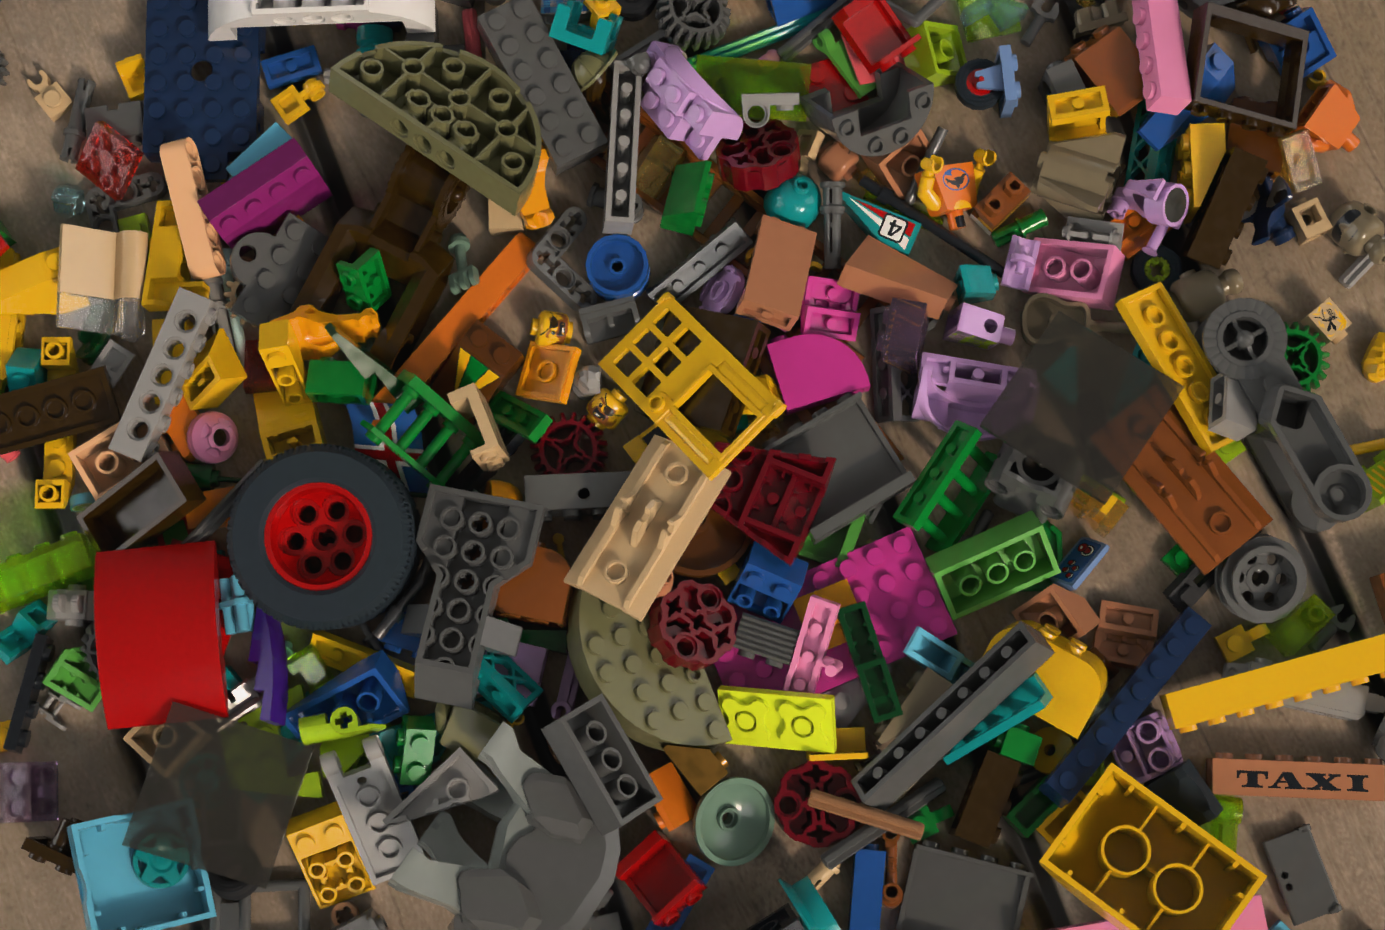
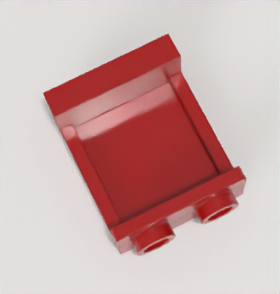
(874, 33)
(660, 878)

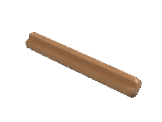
(866, 814)

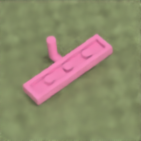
(812, 647)

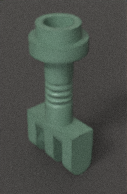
(465, 274)

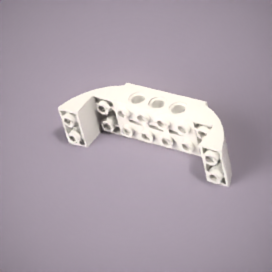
(228, 15)

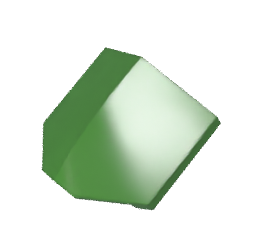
(71, 679)

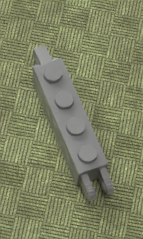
(1346, 704)

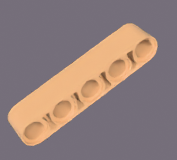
(186, 187)

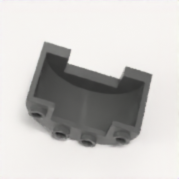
(878, 123)

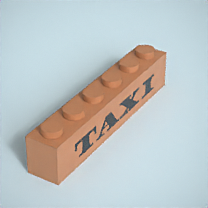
(1296, 778)

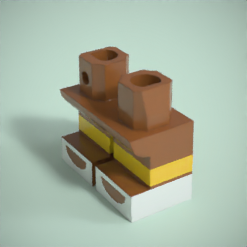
(1000, 203)

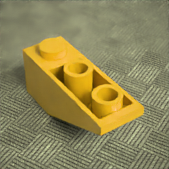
(283, 361)

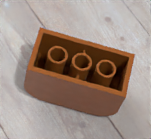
(537, 593)

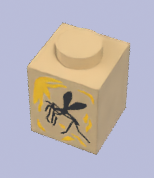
(1328, 321)

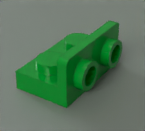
(365, 281)

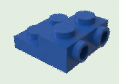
(1318, 48)

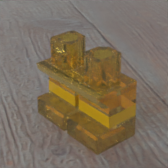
(1105, 515)

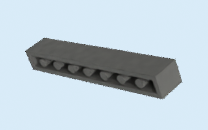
(952, 716)

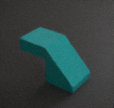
(20, 635)

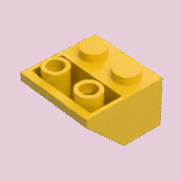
(215, 374)

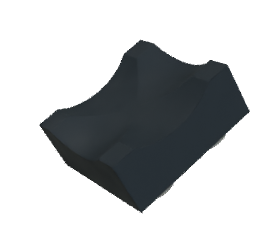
(1187, 793)

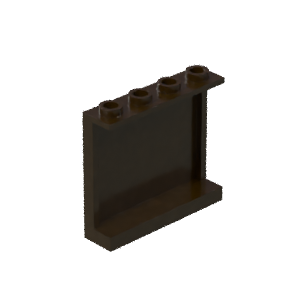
(713, 404)

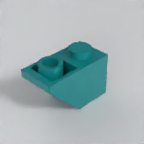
(25, 368)

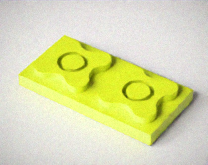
(779, 718)

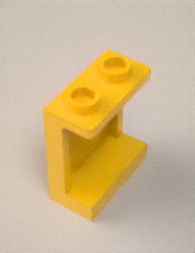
(1077, 113)

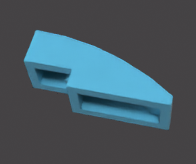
(937, 655)

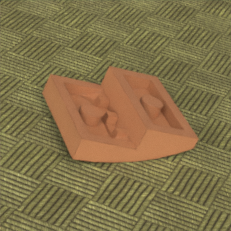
(1125, 632)

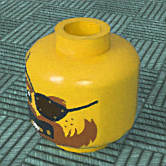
(551, 328)
(607, 408)

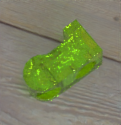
(311, 667)

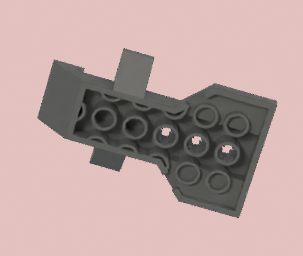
(460, 620)

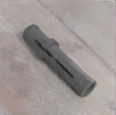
(75, 133)

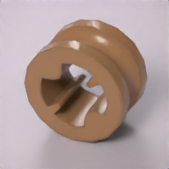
(340, 907)

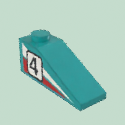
(882, 224)

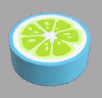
(81, 501)

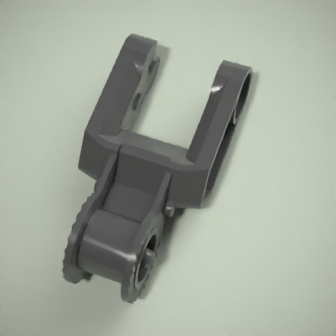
(1295, 432)

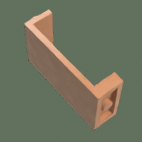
(777, 273)

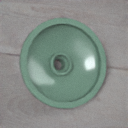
(747, 824)

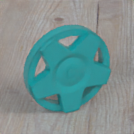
(157, 867)

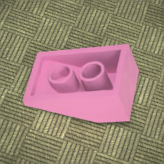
(1078, 272)

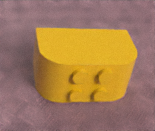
(1072, 677)

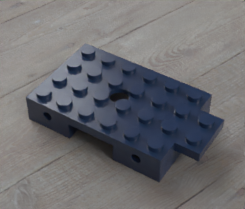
(217, 113)

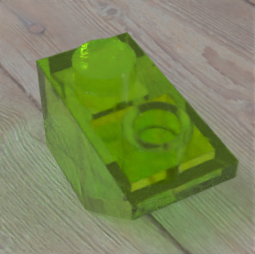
(1300, 625)

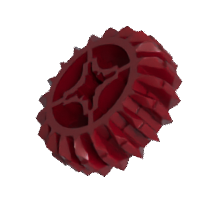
(563, 463)

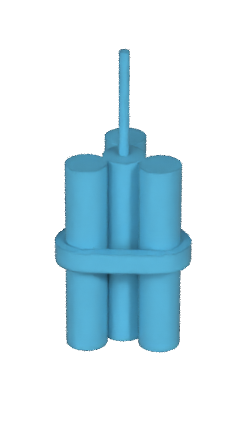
(236, 607)

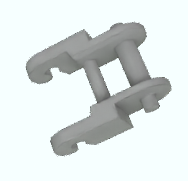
(51, 717)

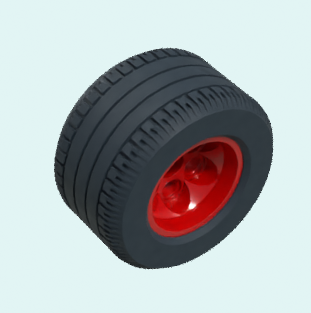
(272, 512)

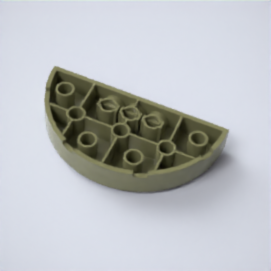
(450, 111)
(647, 695)

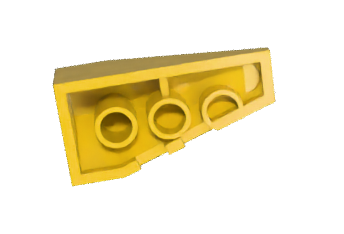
(30, 285)

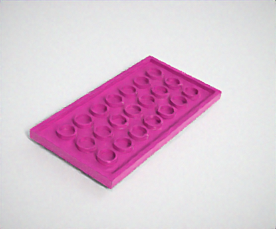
(898, 597)

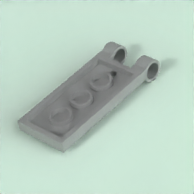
(366, 806)

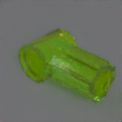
(1226, 824)

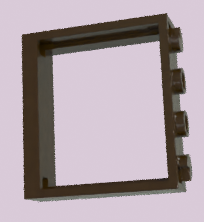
(1262, 29)

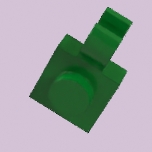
(930, 819)

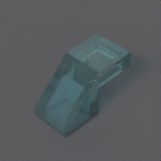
(1003, 12)

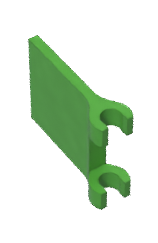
(838, 55)

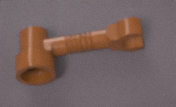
(891, 875)

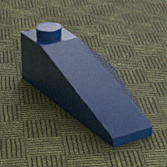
(1217, 85)

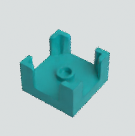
(566, 29)

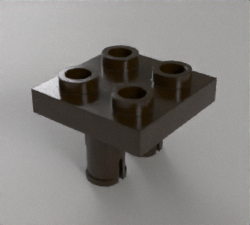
(53, 850)

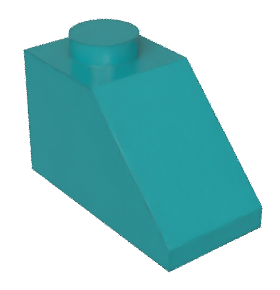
(975, 283)

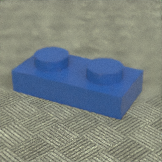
(291, 67)

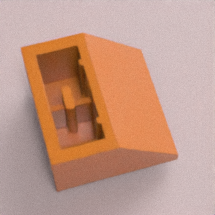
(677, 801)

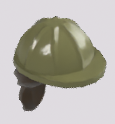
(590, 76)

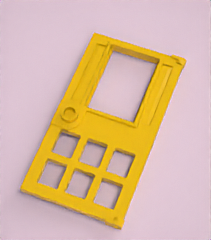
(694, 370)

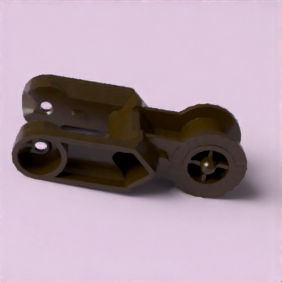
(408, 234)

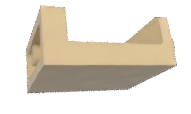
(471, 403)

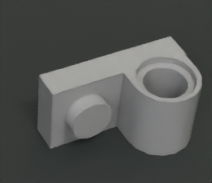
(783, 100)

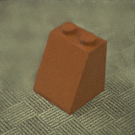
(1110, 61)

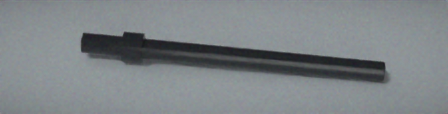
(886, 196)

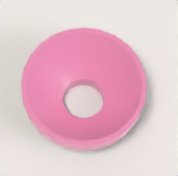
(201, 434)

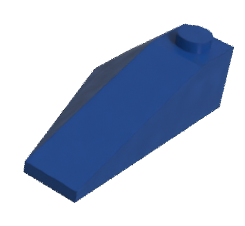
(368, 688)

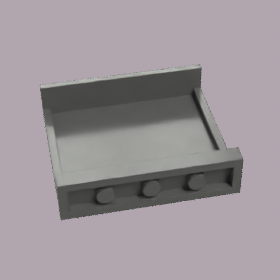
(865, 467)
(961, 891)

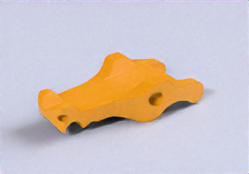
(536, 210)
(314, 339)

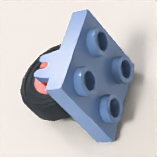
(985, 83)

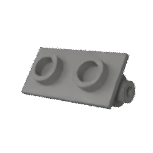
(1093, 231)
(245, 699)

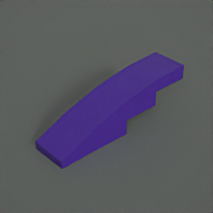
(271, 679)

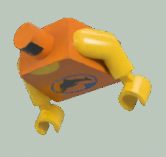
(952, 187)

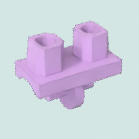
(1020, 263)

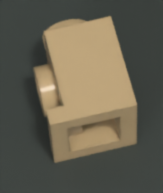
(1314, 213)

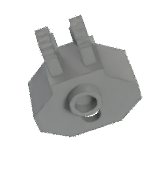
(71, 605)

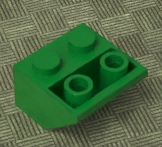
(687, 197)
(339, 383)

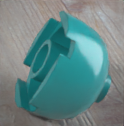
(794, 201)

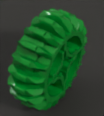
(1307, 343)

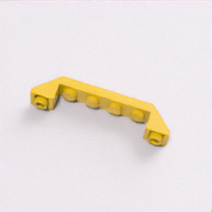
(59, 471)

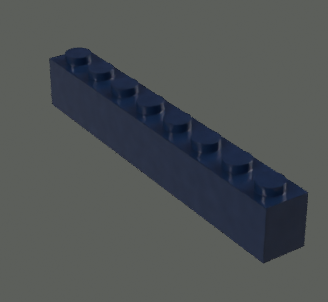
(1124, 707)

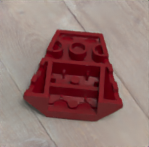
(774, 496)

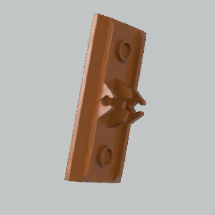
(1194, 495)

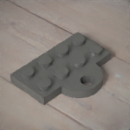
(277, 270)

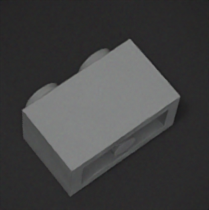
(1230, 409)

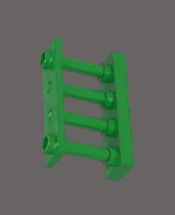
(433, 405)
(935, 479)

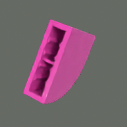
(814, 370)

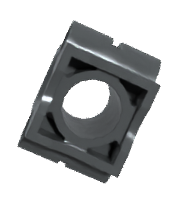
(1025, 486)

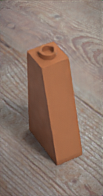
(887, 273)

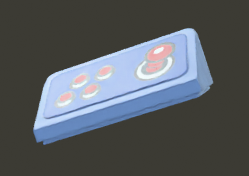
(1079, 563)

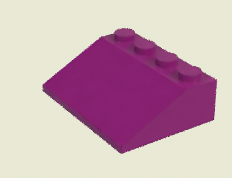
(265, 194)

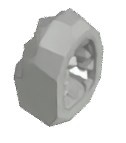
(587, 382)

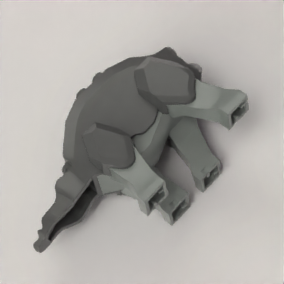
(545, 859)

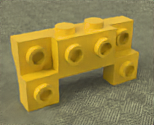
(167, 263)

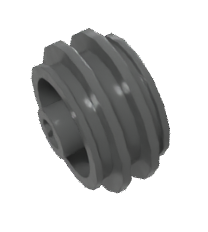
(1235, 577)

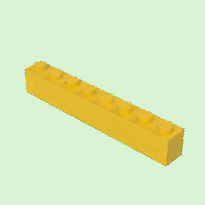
(1275, 683)

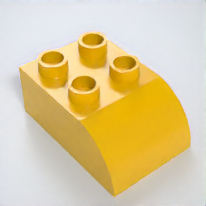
(1148, 862)

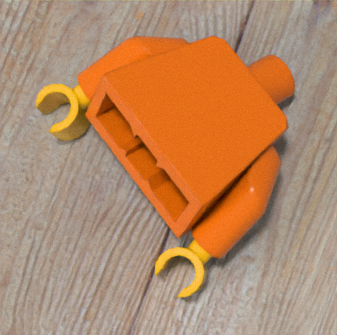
(1329, 115)

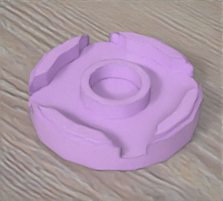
(722, 290)

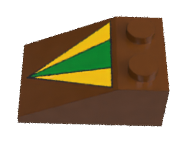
(479, 359)

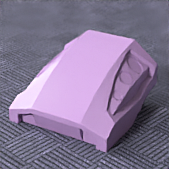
(1148, 748)

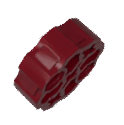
(759, 157)
(692, 625)
(794, 821)

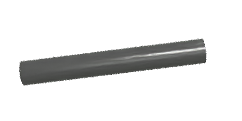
(932, 149)

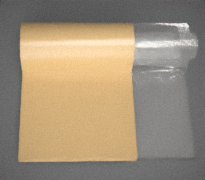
(102, 281)

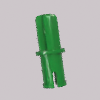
(1020, 227)

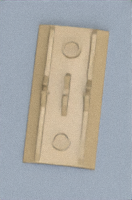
(646, 529)

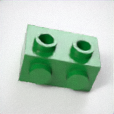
(1017, 744)
(415, 749)

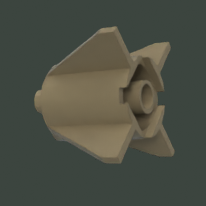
(1080, 174)

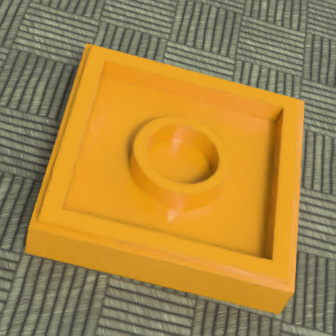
(548, 372)

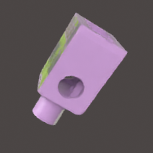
(977, 327)

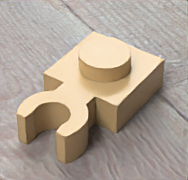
(51, 97)
(809, 145)

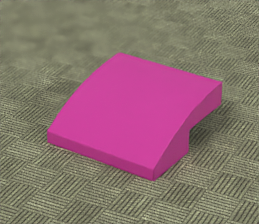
(829, 309)

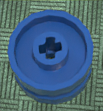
(625, 254)

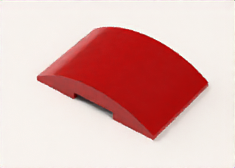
(158, 632)

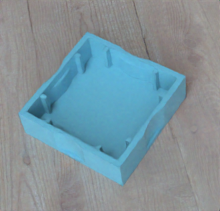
(114, 895)

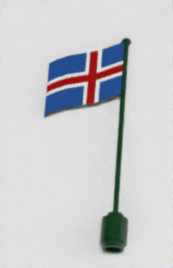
(209, 478)

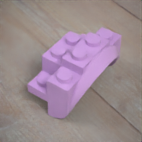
(685, 103)
(967, 394)

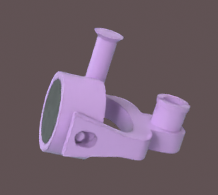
(1154, 200)

